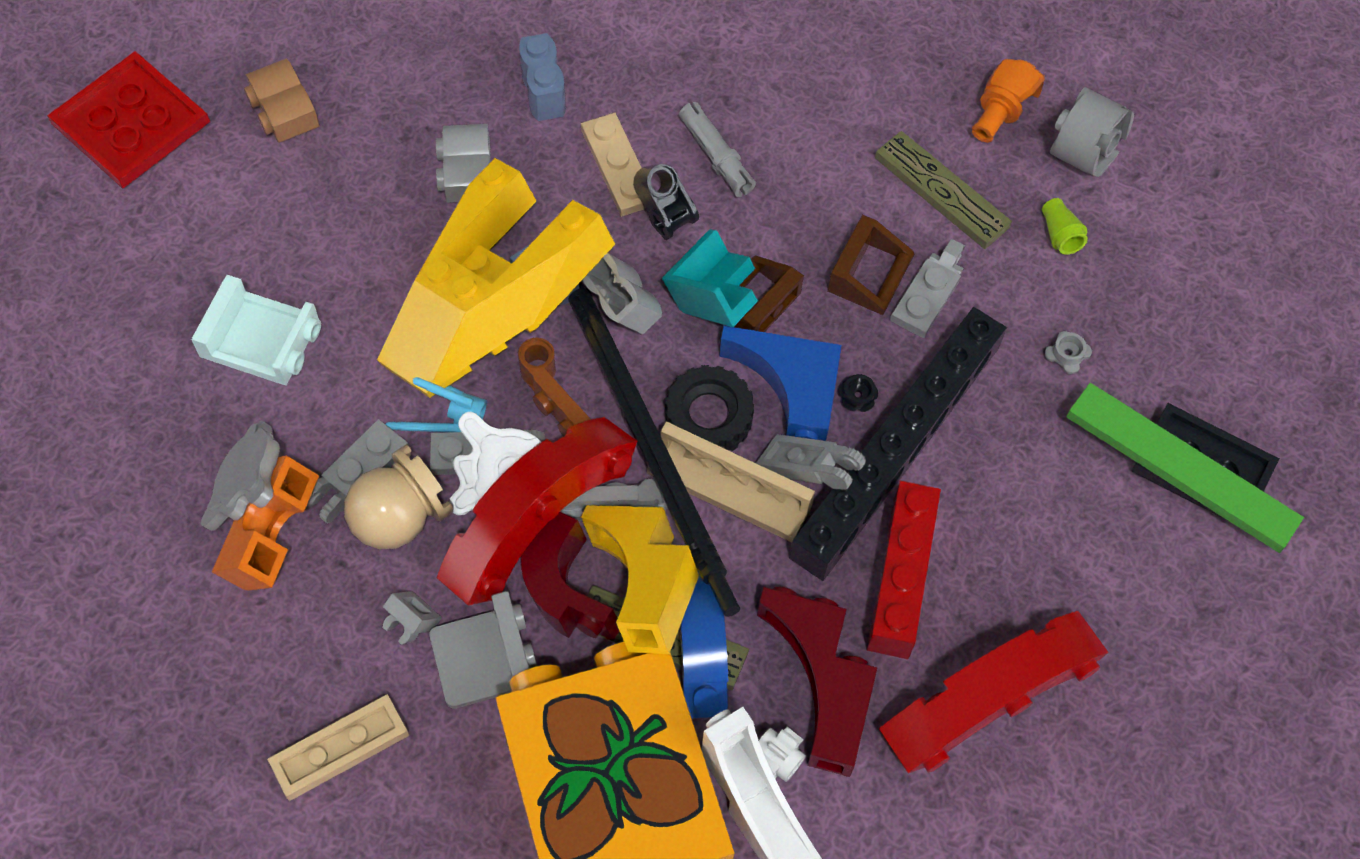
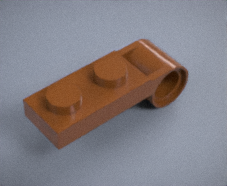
(548, 395)

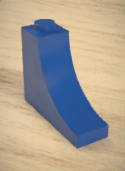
(797, 370)

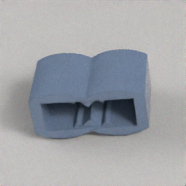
(542, 77)

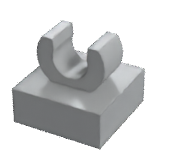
(411, 613)

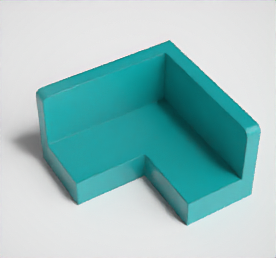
(709, 280)

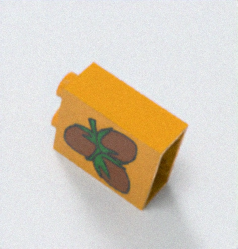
(611, 762)

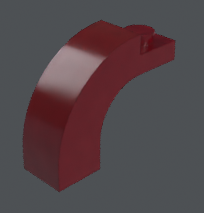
(545, 574)

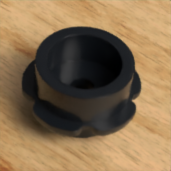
(861, 384)

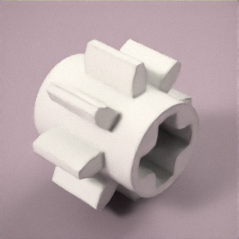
(782, 752)

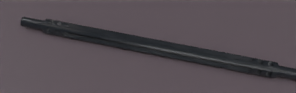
(653, 450)

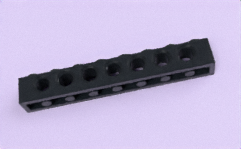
(897, 444)

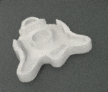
(491, 456)

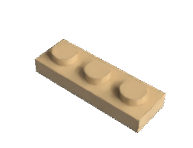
(615, 160)
(338, 747)

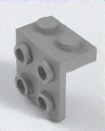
(481, 653)

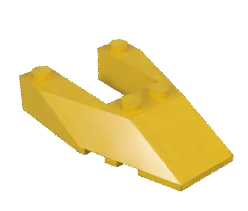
(476, 301)

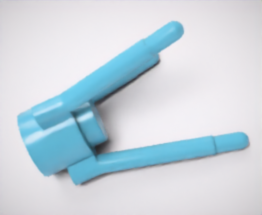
(459, 405)

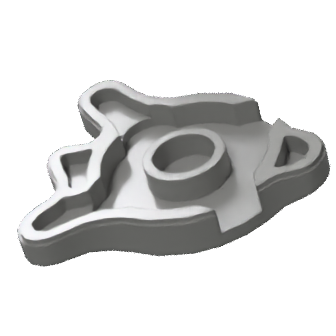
(243, 477)

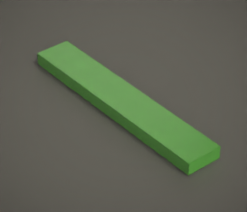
(1185, 468)

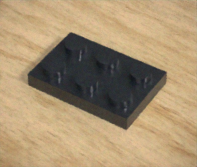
(1226, 449)

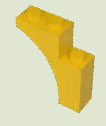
(658, 573)

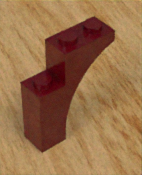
(838, 684)

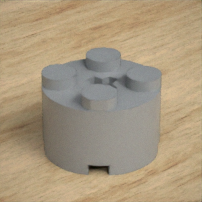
(1091, 132)

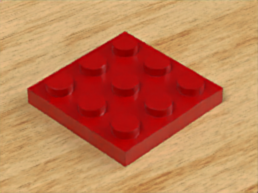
(128, 119)

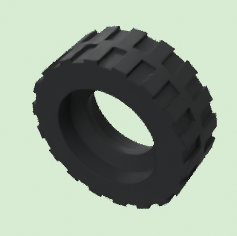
(714, 382)

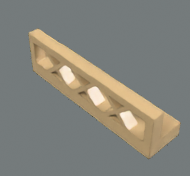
(738, 484)

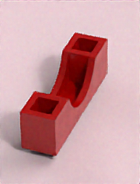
(904, 570)

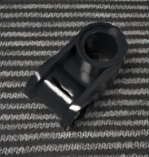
(670, 205)

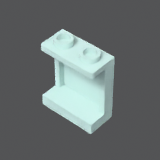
(255, 333)

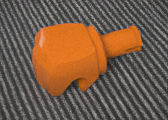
(1006, 88)

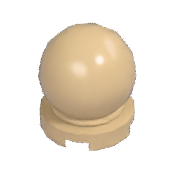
(392, 504)

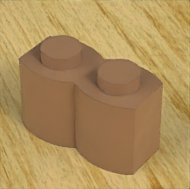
(282, 100)

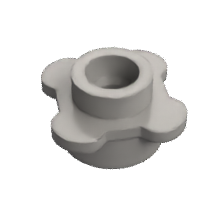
(1073, 343)

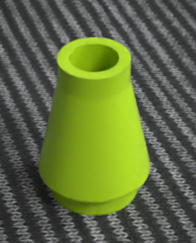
(1064, 228)

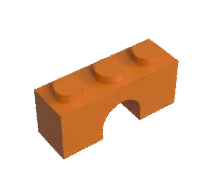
(250, 551)

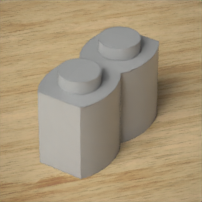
(464, 155)
(622, 294)

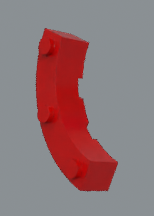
(527, 500)
(992, 687)

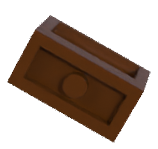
(846, 286)
(784, 292)

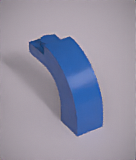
(704, 654)

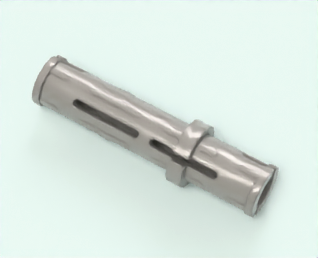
(724, 158)

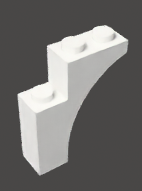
(754, 796)

